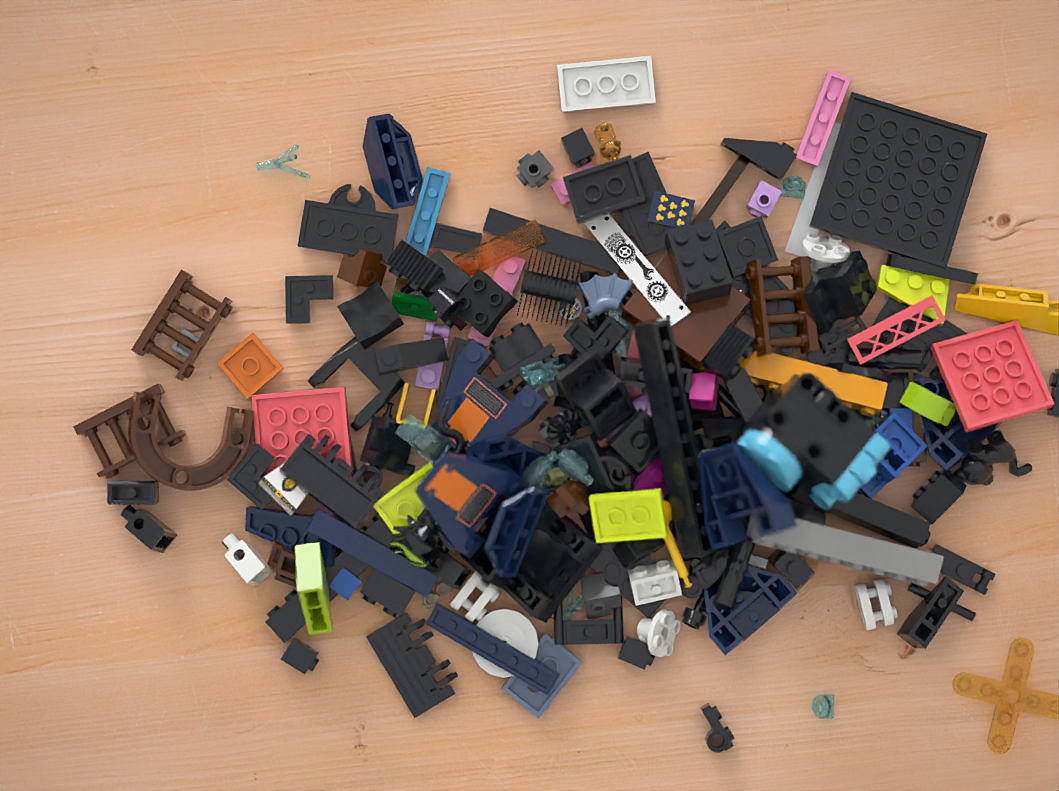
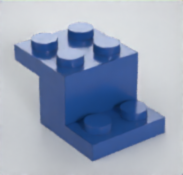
(904, 448)

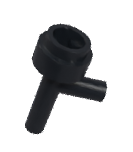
(693, 617)

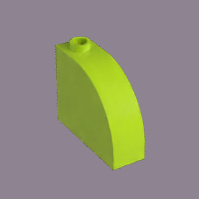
(313, 588)

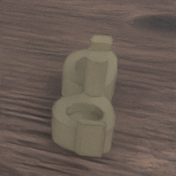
(548, 389)
(442, 590)

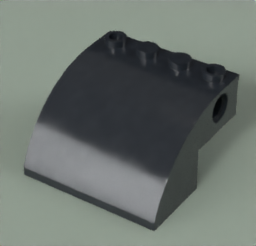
(551, 565)

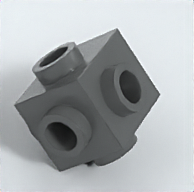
(536, 161)

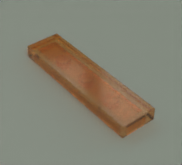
(500, 248)

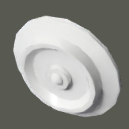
(514, 630)

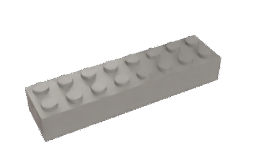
(853, 551)

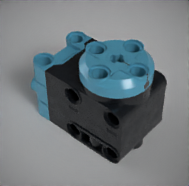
(813, 441)

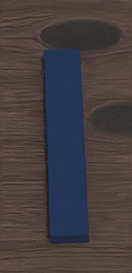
(371, 552)
(493, 649)

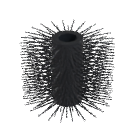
(550, 287)

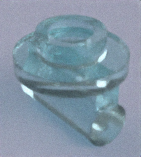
(793, 187)
(824, 706)

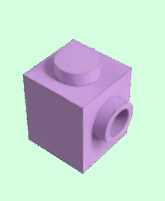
(763, 200)

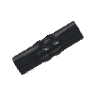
(891, 359)
(734, 572)

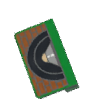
(412, 303)

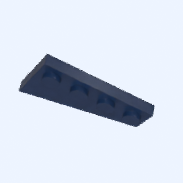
(286, 530)

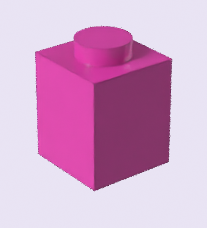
(704, 391)

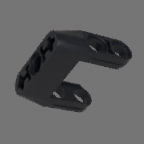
(365, 360)

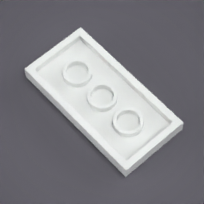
(606, 84)

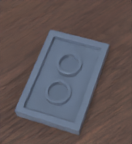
(554, 657)

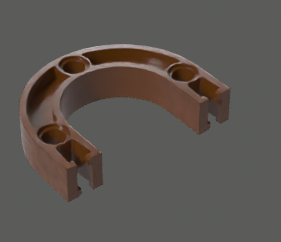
(199, 476)

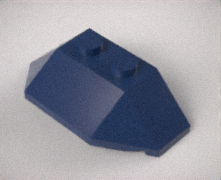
(391, 161)
(514, 530)

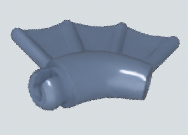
(604, 294)

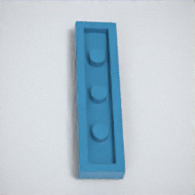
(427, 209)

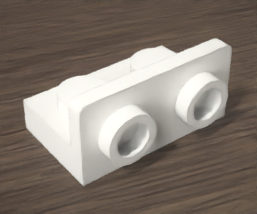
(654, 582)

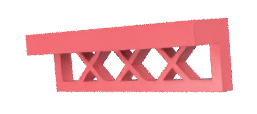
(896, 319)

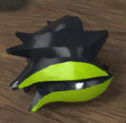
(417, 541)

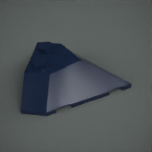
(947, 443)
(507, 450)
(757, 601)

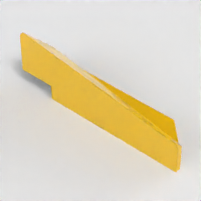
(1011, 304)

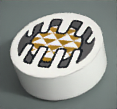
(575, 310)

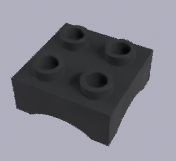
(484, 303)
(370, 315)

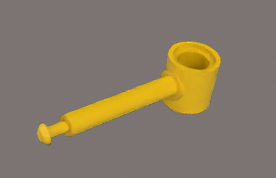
(673, 549)

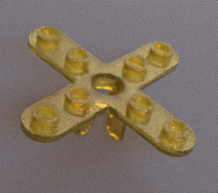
(994, 692)

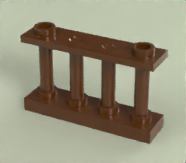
(171, 305)
(807, 330)
(111, 419)

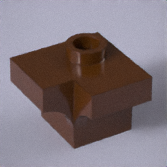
(362, 268)
(569, 498)
(284, 563)

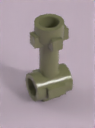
(555, 479)

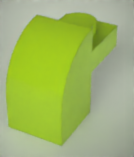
(928, 404)

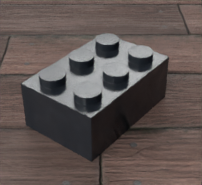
(604, 189)
(698, 262)

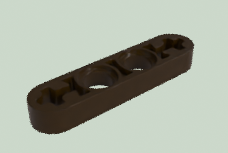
(722, 190)

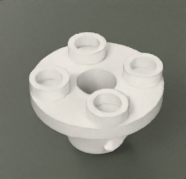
(824, 250)
(659, 632)

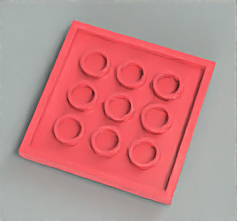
(991, 375)
(288, 417)

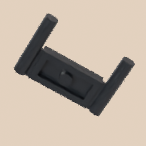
(588, 631)

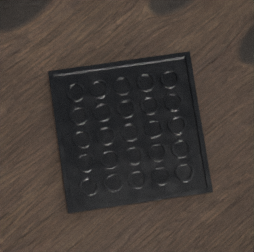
(898, 180)

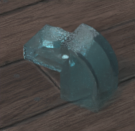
(423, 438)

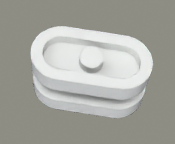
(475, 610)
(886, 612)

